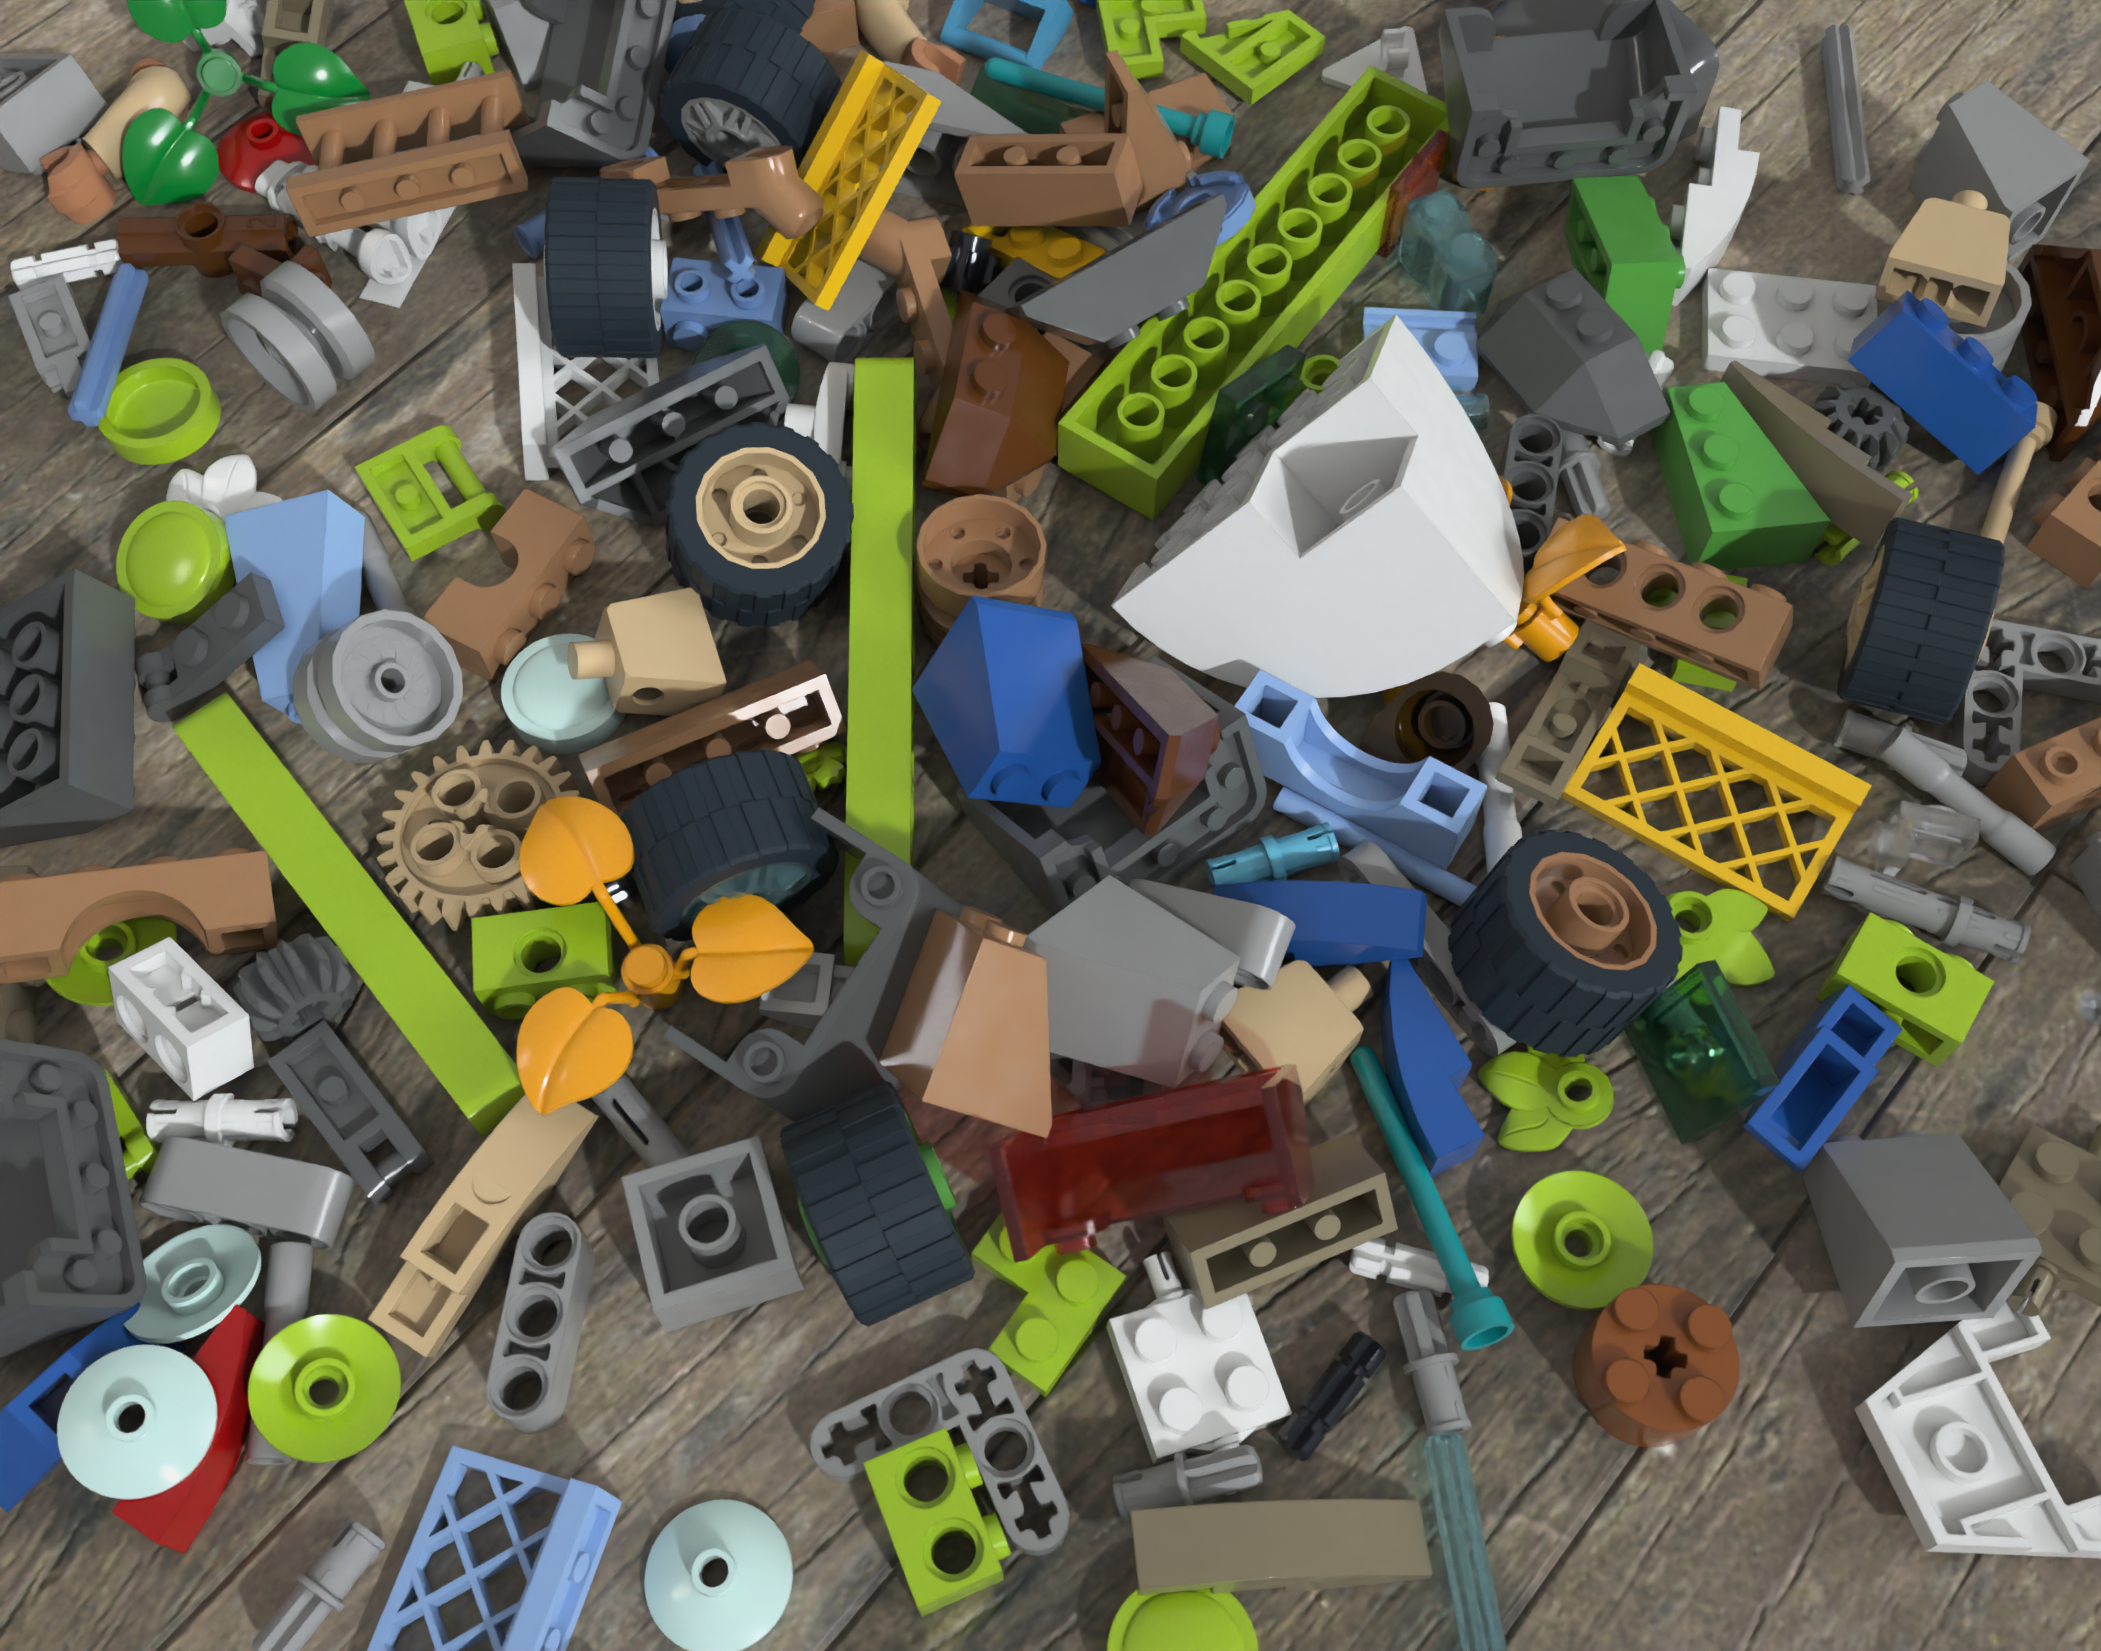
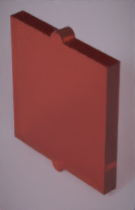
(1414, 182)

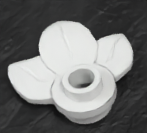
(223, 489)

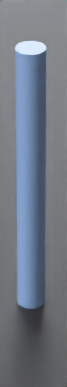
(1351, 835)

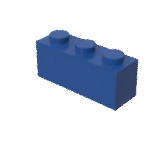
(1945, 381)

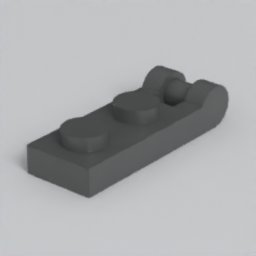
(209, 649)
(349, 1110)

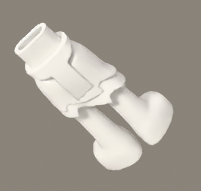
(380, 252)

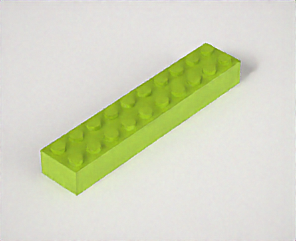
(1266, 287)

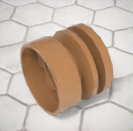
(980, 550)

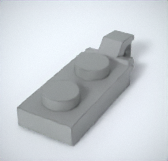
(53, 332)

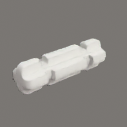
(74, 263)
(1405, 1266)

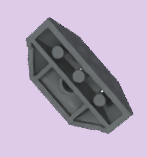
(1131, 281)
(1573, 360)
(632, 448)

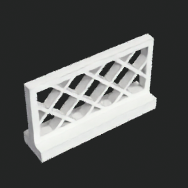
(540, 383)

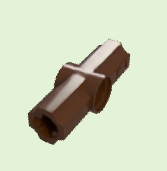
(205, 238)

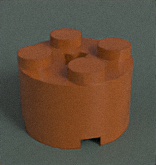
(1688, 1342)

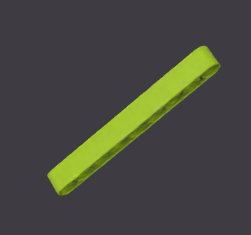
(355, 913)

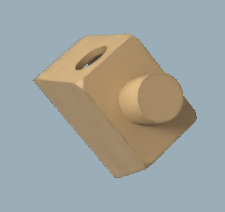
(1951, 256)
(652, 654)
(1297, 1023)

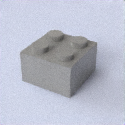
(711, 1234)

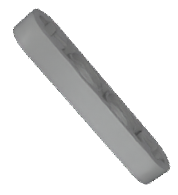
(1371, 865)

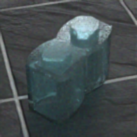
(1447, 254)

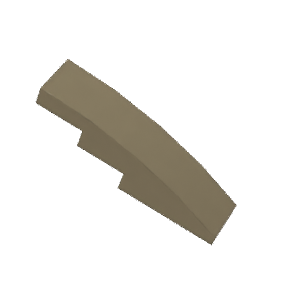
(1826, 464)
(1279, 1545)

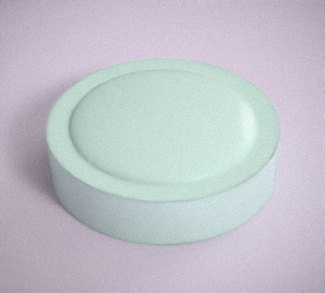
(552, 707)

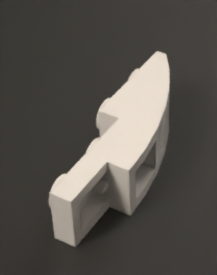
(1714, 200)

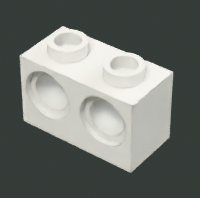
(181, 1018)

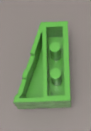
(1625, 252)
(1731, 485)

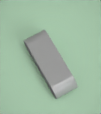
(855, 318)
(1242, 927)
(248, 1190)
(554, 1353)

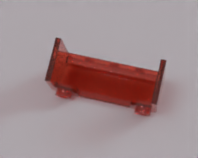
(1155, 1158)

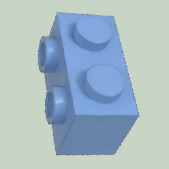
(705, 300)

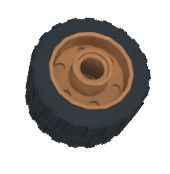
(1564, 943)

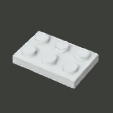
(1784, 324)

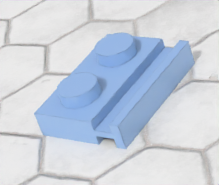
(1444, 335)

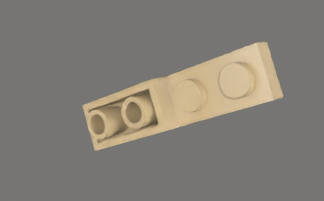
(476, 1221)

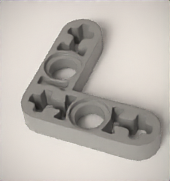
(2010, 673)
(950, 1410)

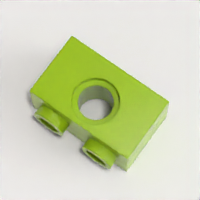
(451, 36)
(513, 944)
(1945, 986)

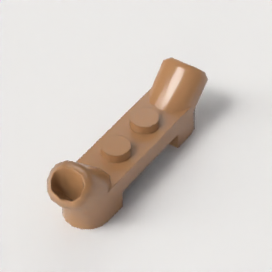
(756, 180)
(918, 259)

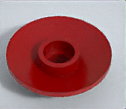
(254, 146)

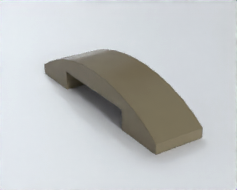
(1569, 714)

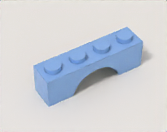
(1413, 805)

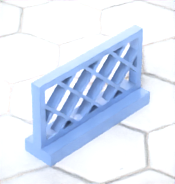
(555, 1580)

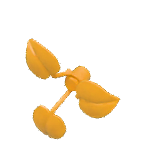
(1560, 560)
(582, 1048)

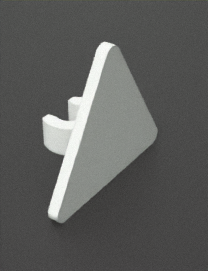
(1393, 54)

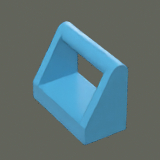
(1053, 19)

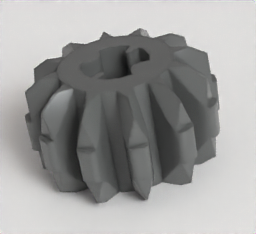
(1865, 420)
(295, 987)

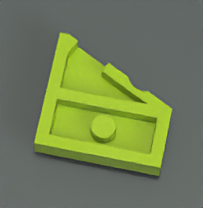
(1256, 53)

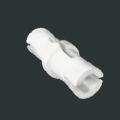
(223, 1119)

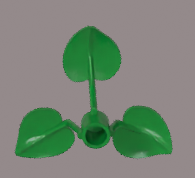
(174, 164)

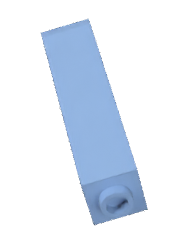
(315, 566)

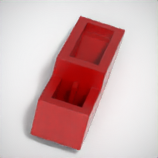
(181, 1511)

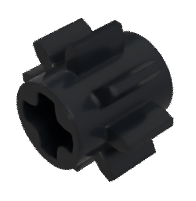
(970, 263)

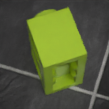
(921, 1526)

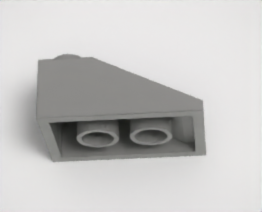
(43, 107)
(939, 151)

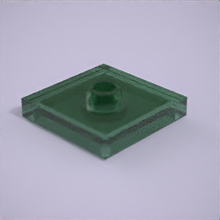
(1700, 1053)

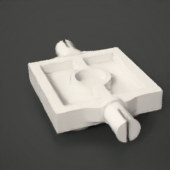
(1195, 1372)

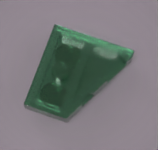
(1248, 407)

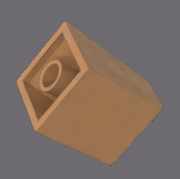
(976, 1024)

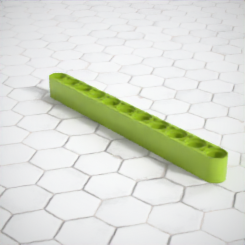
(881, 622)

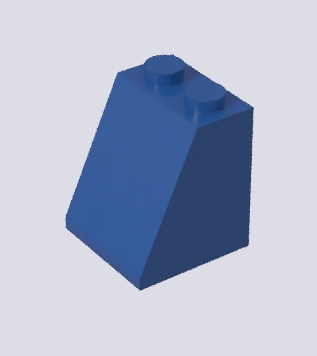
(1012, 704)

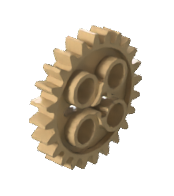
(474, 820)

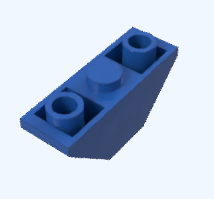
(30, 1420)

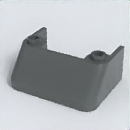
(851, 1035)

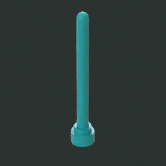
(1207, 131)
(1477, 1315)

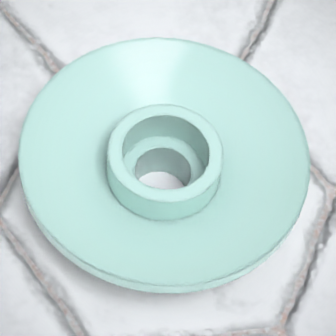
(195, 1282)
(167, 1446)
(749, 1598)

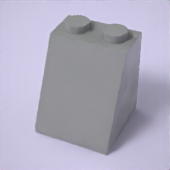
(2006, 156)
(1134, 986)
(1917, 1229)

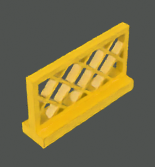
(846, 157)
(1729, 742)

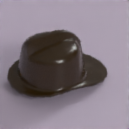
(1434, 718)

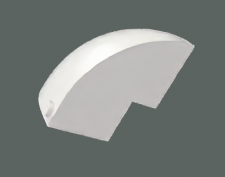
(1344, 541)

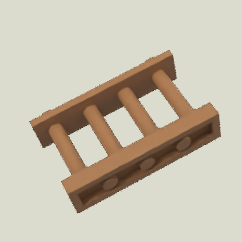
(413, 180)

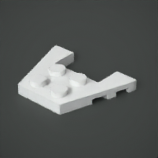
(1964, 1455)

